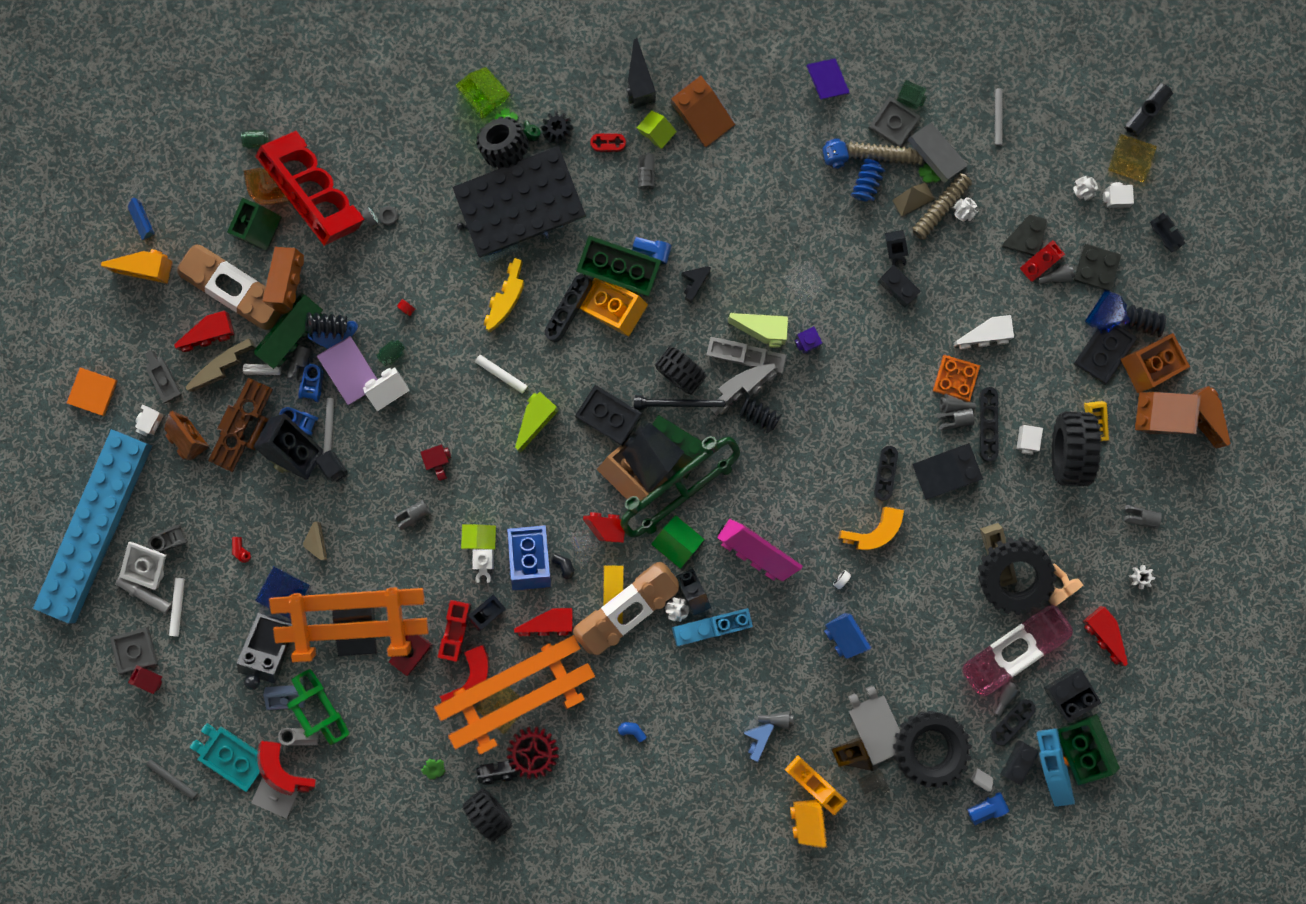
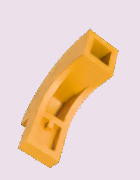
(886, 530)

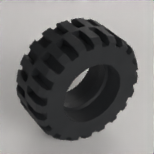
(1076, 448)

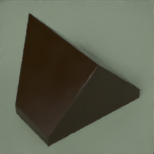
(853, 754)

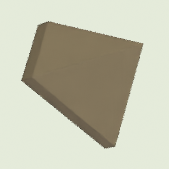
(913, 198)
(315, 542)

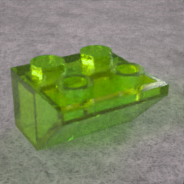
(482, 91)

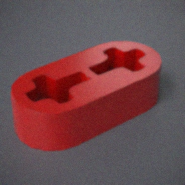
(608, 137)

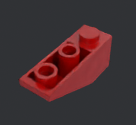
(209, 329)
(554, 620)
(1106, 629)

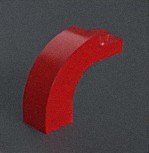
(479, 670)
(275, 775)

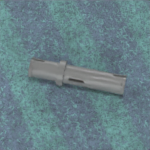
(143, 594)

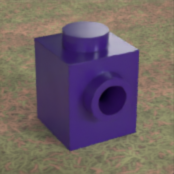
(808, 340)

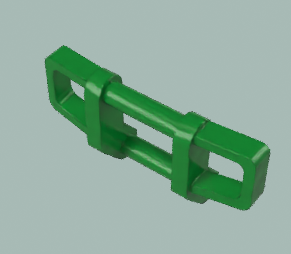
(322, 726)

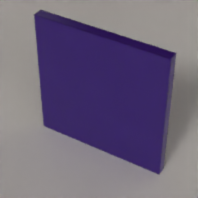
(827, 79)

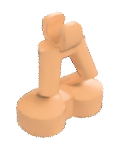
(1068, 589)

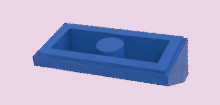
(140, 219)

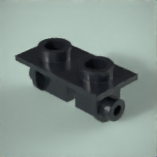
(1171, 240)
(489, 774)

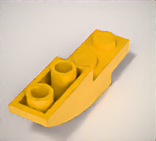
(503, 304)

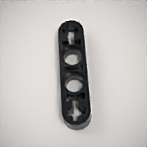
(564, 306)
(991, 424)

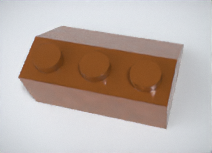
(283, 279)

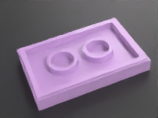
(347, 369)

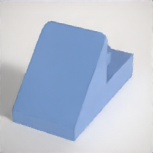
(761, 734)

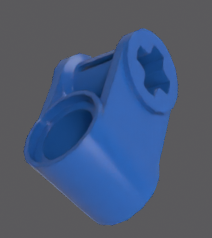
(311, 384)
(302, 419)

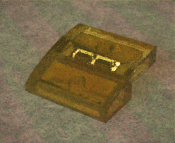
(1139, 159)

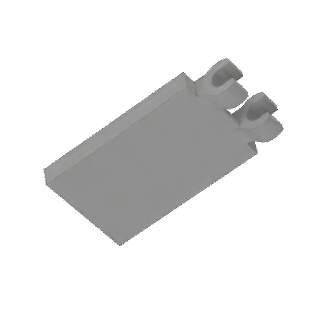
(875, 725)

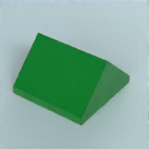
(677, 541)

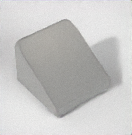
(982, 780)

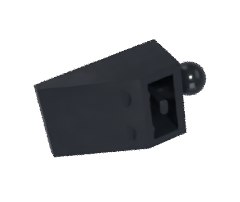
(262, 651)

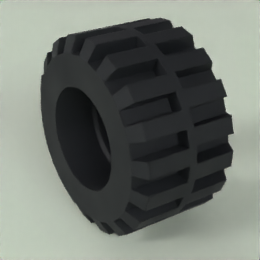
(502, 142)
(680, 370)
(487, 815)

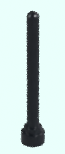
(642, 403)

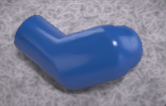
(632, 729)

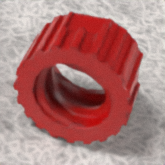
(405, 307)

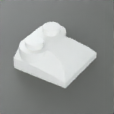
(143, 566)

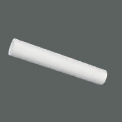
(501, 374)
(176, 607)

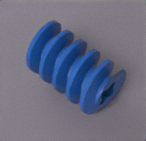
(867, 180)

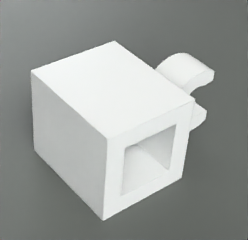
(483, 561)

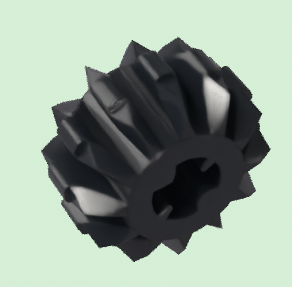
(564, 124)

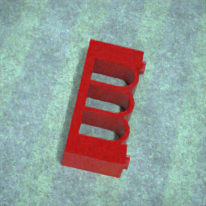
(293, 147)

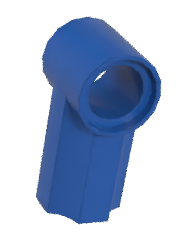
(657, 249)
(990, 808)

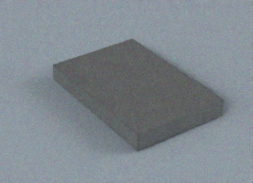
(937, 152)

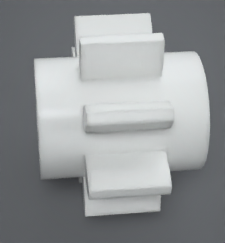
(1085, 188)
(965, 209)
(1136, 577)
(677, 609)

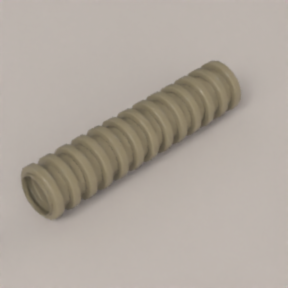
(884, 153)
(942, 205)

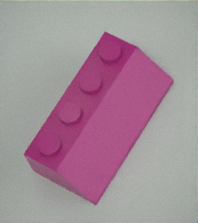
(758, 551)

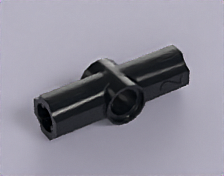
(1155, 103)

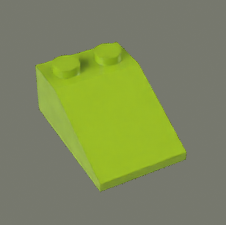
(536, 416)

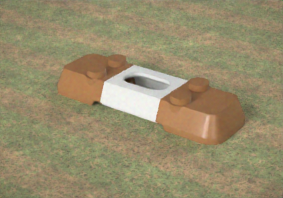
(203, 267)
(602, 627)

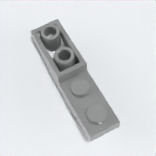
(748, 381)

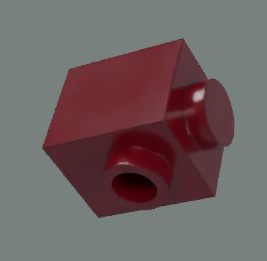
(145, 680)

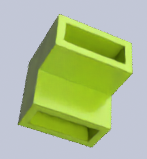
(657, 129)
(478, 536)

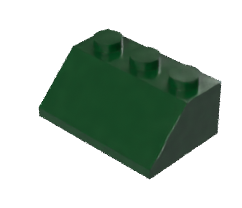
(689, 444)
(1088, 750)

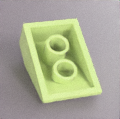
(765, 328)

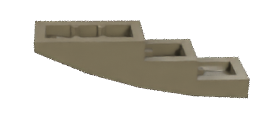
(215, 369)

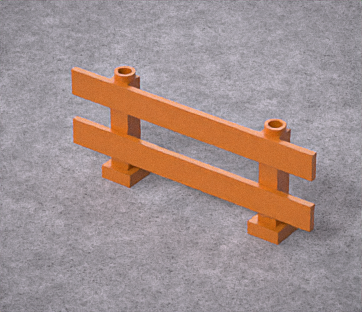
(395, 626)
(563, 684)

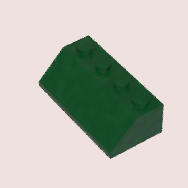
(619, 266)
(286, 332)

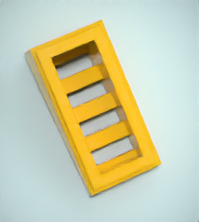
(1104, 416)

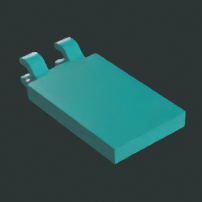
(228, 756)

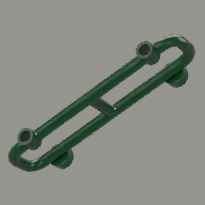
(634, 505)

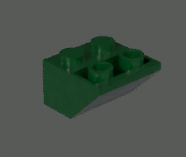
(254, 224)

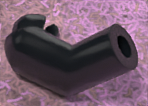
(566, 565)

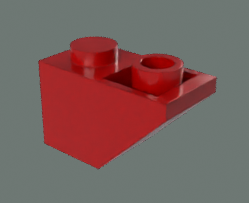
(605, 528)

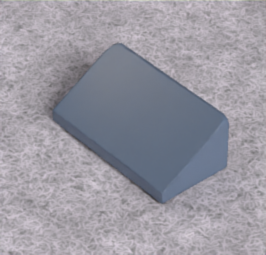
(279, 696)

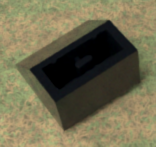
(1072, 694)

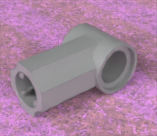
(298, 737)

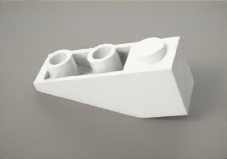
(995, 329)

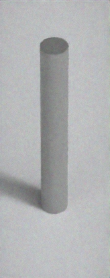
(998, 116)
(328, 424)

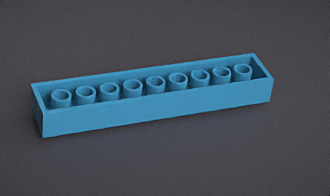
(92, 527)

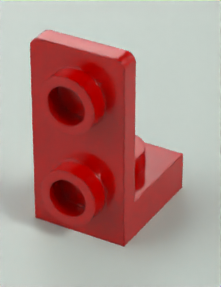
(1042, 261)

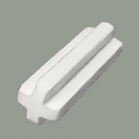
(260, 369)

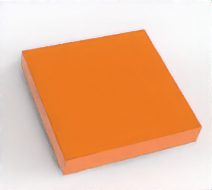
(956, 378)
(92, 391)

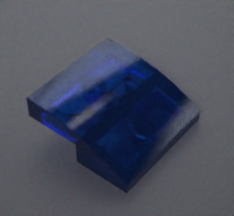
(280, 585)

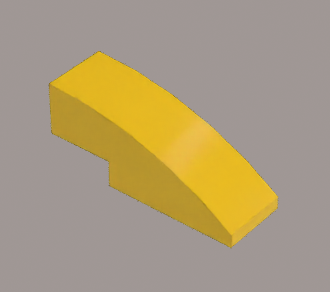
(613, 585)

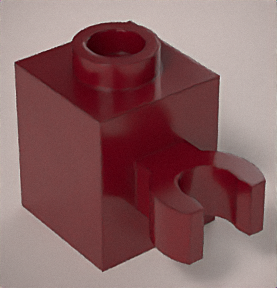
(435, 459)

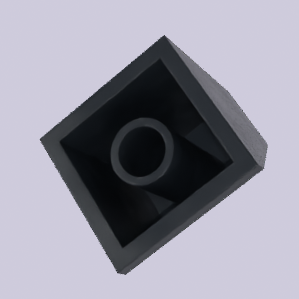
(651, 455)

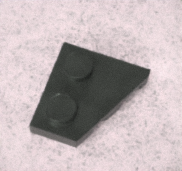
(1027, 235)

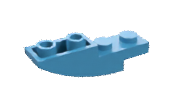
(712, 627)
(1055, 768)

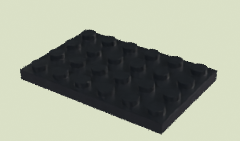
(519, 201)

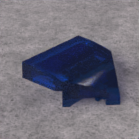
(1108, 312)

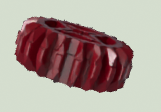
(515, 750)

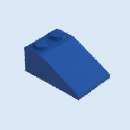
(528, 558)
(846, 636)

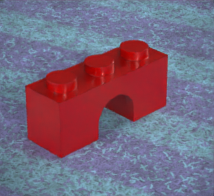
(455, 630)

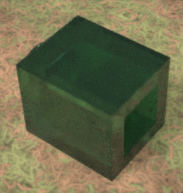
(912, 95)

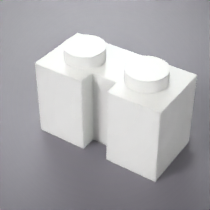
(385, 389)

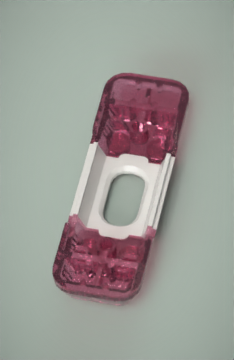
(1041, 632)

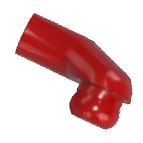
(238, 551)

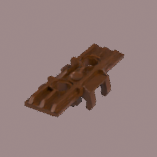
(235, 422)

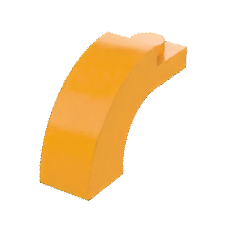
(816, 785)

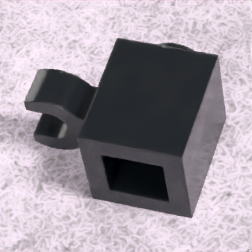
(896, 246)

